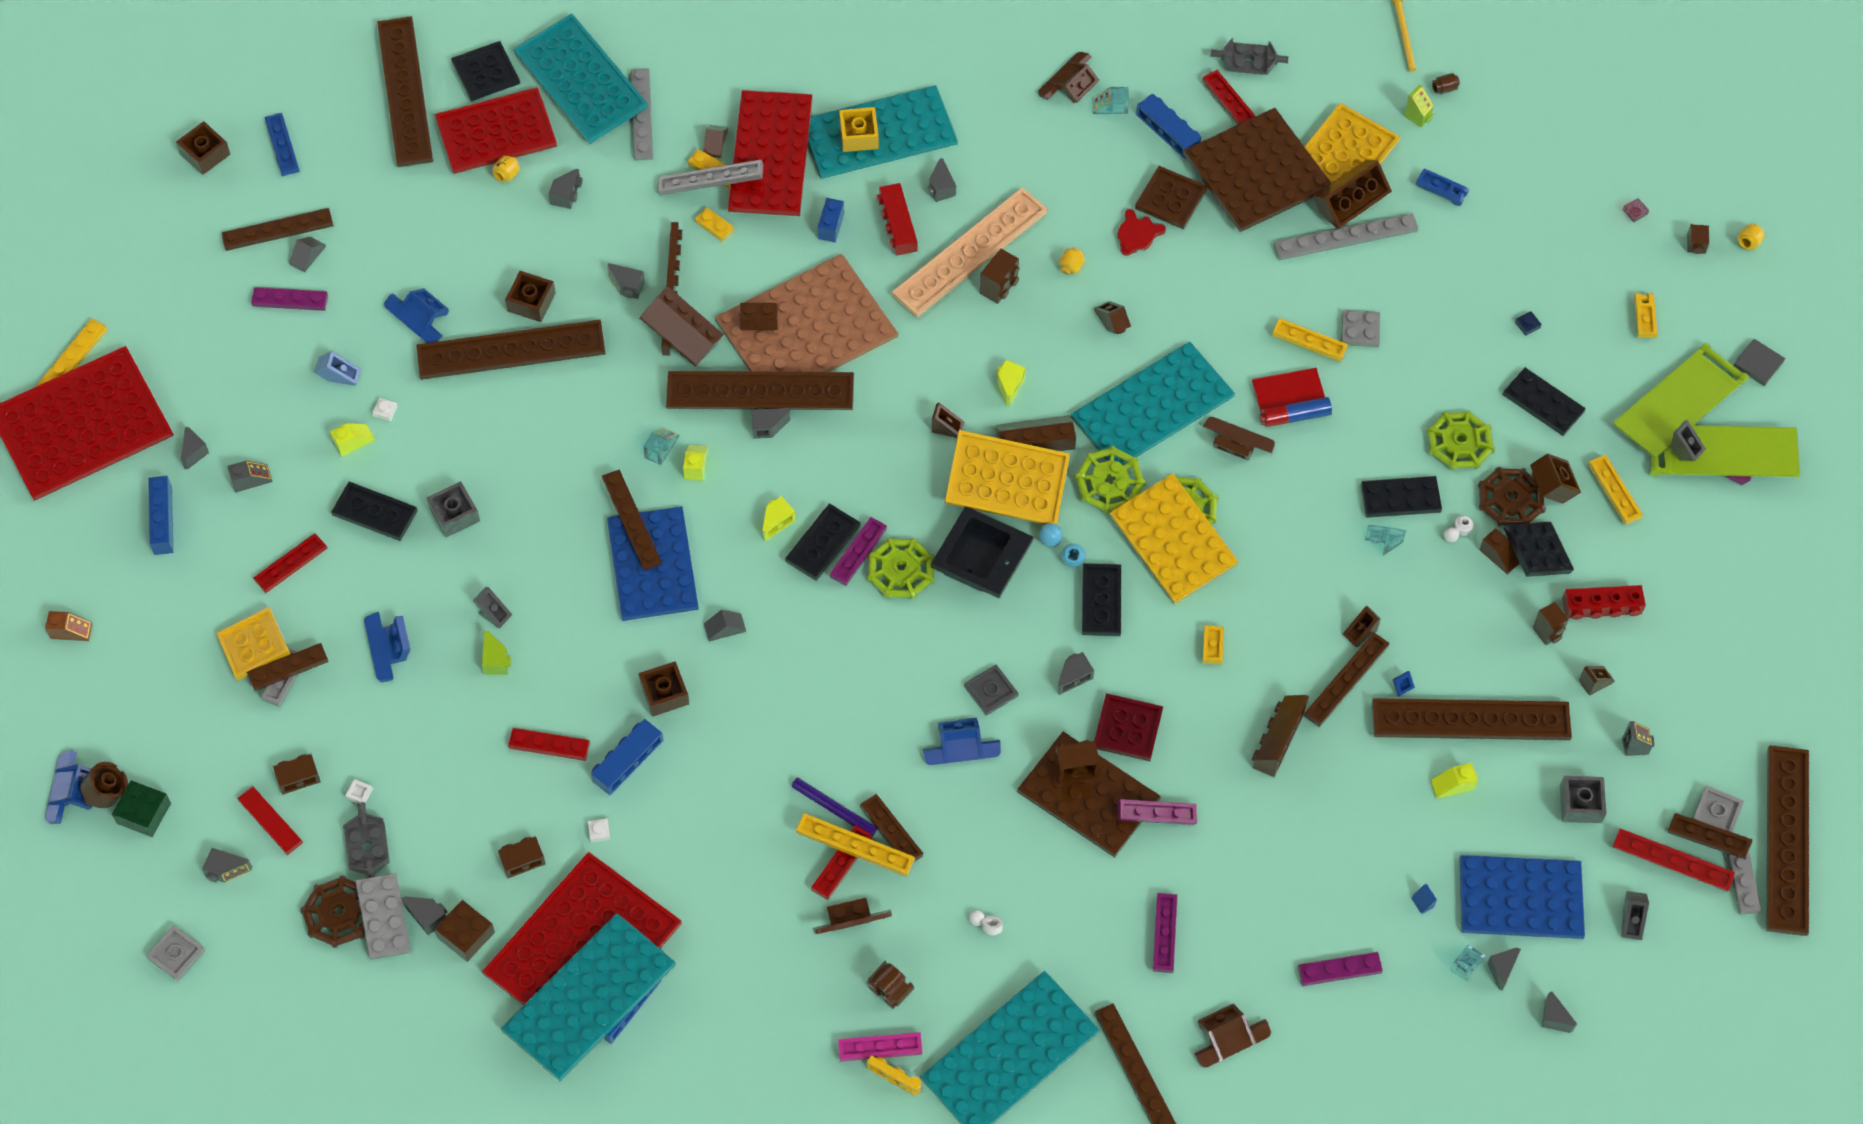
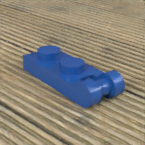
(1442, 186)

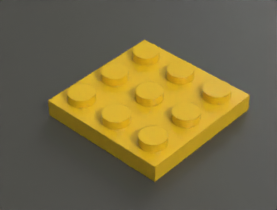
(253, 643)

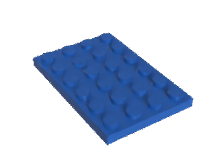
(663, 588)
(1521, 897)

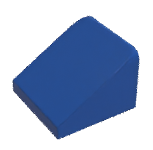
(1424, 899)

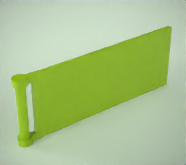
(1683, 395)
(1737, 453)

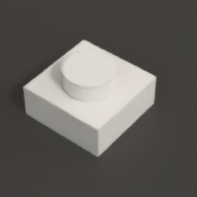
(385, 409)
(359, 792)
(599, 830)

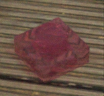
(1635, 210)

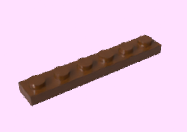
(277, 229)
(631, 520)
(1346, 679)

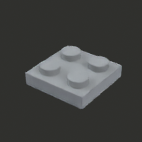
(1361, 328)
(1718, 809)
(175, 953)

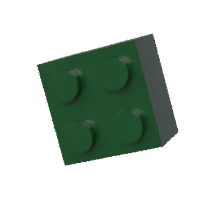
(141, 808)

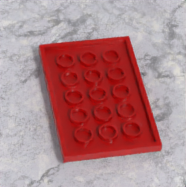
(494, 129)

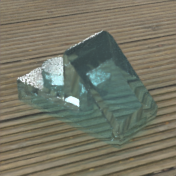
(1389, 536)
(1467, 962)

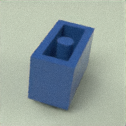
(831, 220)

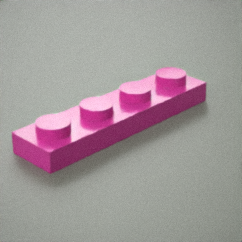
(880, 1046)

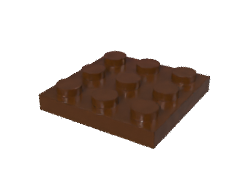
(1171, 197)

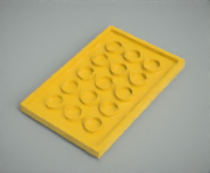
(1347, 141)
(1007, 478)
(1174, 538)

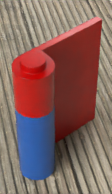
(1291, 397)

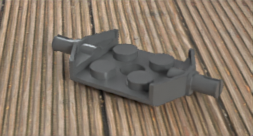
(1263, 57)
(362, 830)

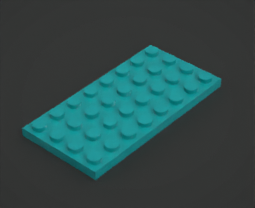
(581, 78)
(905, 125)
(1153, 403)
(588, 997)
(1010, 1053)

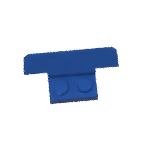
(418, 312)
(387, 644)
(961, 743)
(66, 787)

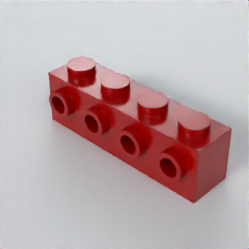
(898, 219)
(1604, 602)

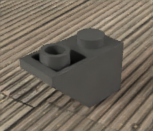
(564, 189)
(769, 421)

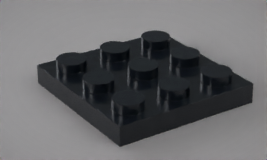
(485, 71)
(1538, 549)

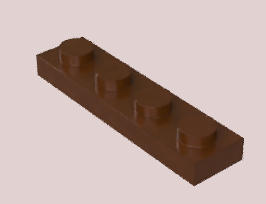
(287, 666)
(890, 827)
(1710, 836)

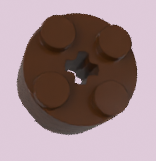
(103, 785)
(890, 984)

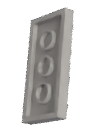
(383, 916)

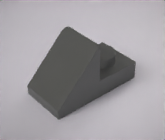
(492, 608)

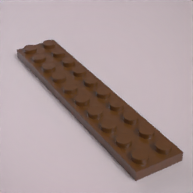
(405, 92)
(510, 349)
(760, 390)
(1471, 719)
(1787, 840)

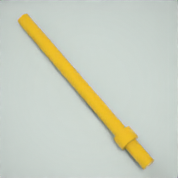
(1404, 33)

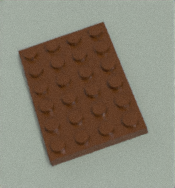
(1087, 805)

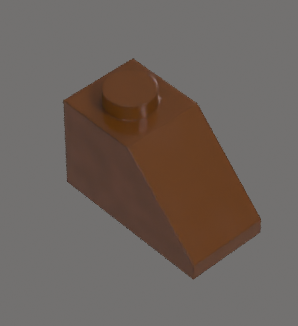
(1113, 317)
(1499, 551)

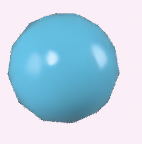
(1050, 534)
(1073, 555)

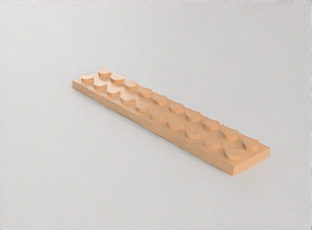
(969, 252)

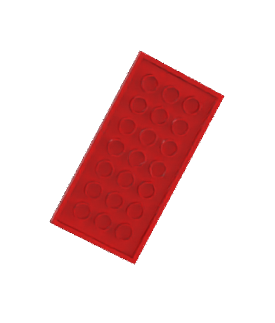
(777, 132)

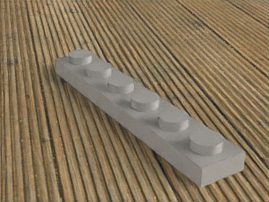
(642, 121)
(710, 177)

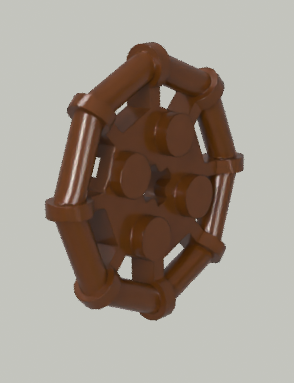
(1504, 503)
(333, 922)

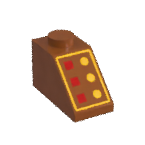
(67, 626)

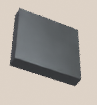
(1759, 362)
(991, 690)

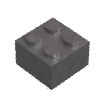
(453, 509)
(1583, 799)

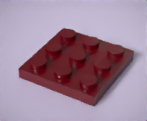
(1128, 727)

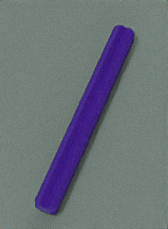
(833, 806)

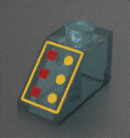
(1111, 101)
(659, 445)

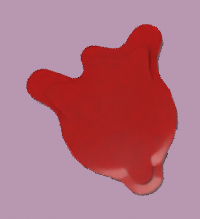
(1137, 233)

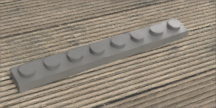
(1346, 236)

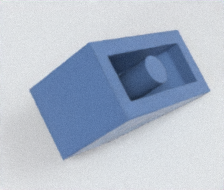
(337, 369)

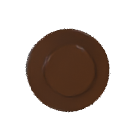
(1445, 83)

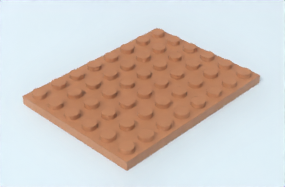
(822, 323)

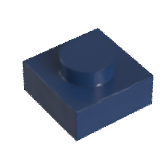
(1528, 323)

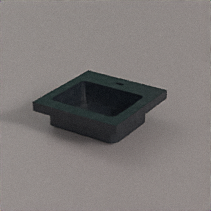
(979, 551)

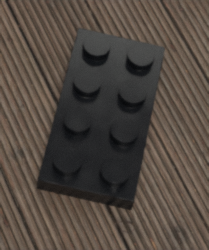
(1544, 401)
(1401, 496)
(374, 511)
(822, 542)
(1101, 599)

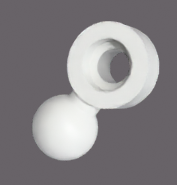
(1452, 534)
(990, 925)

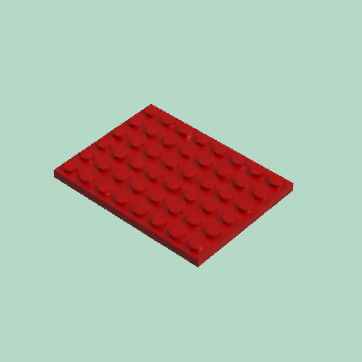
(81, 423)
(568, 921)

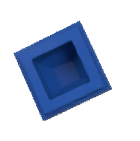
(1403, 683)

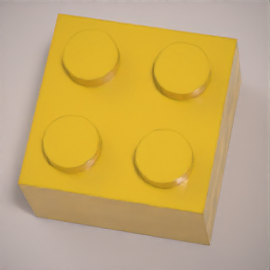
(859, 129)

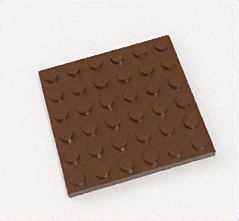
(1257, 169)

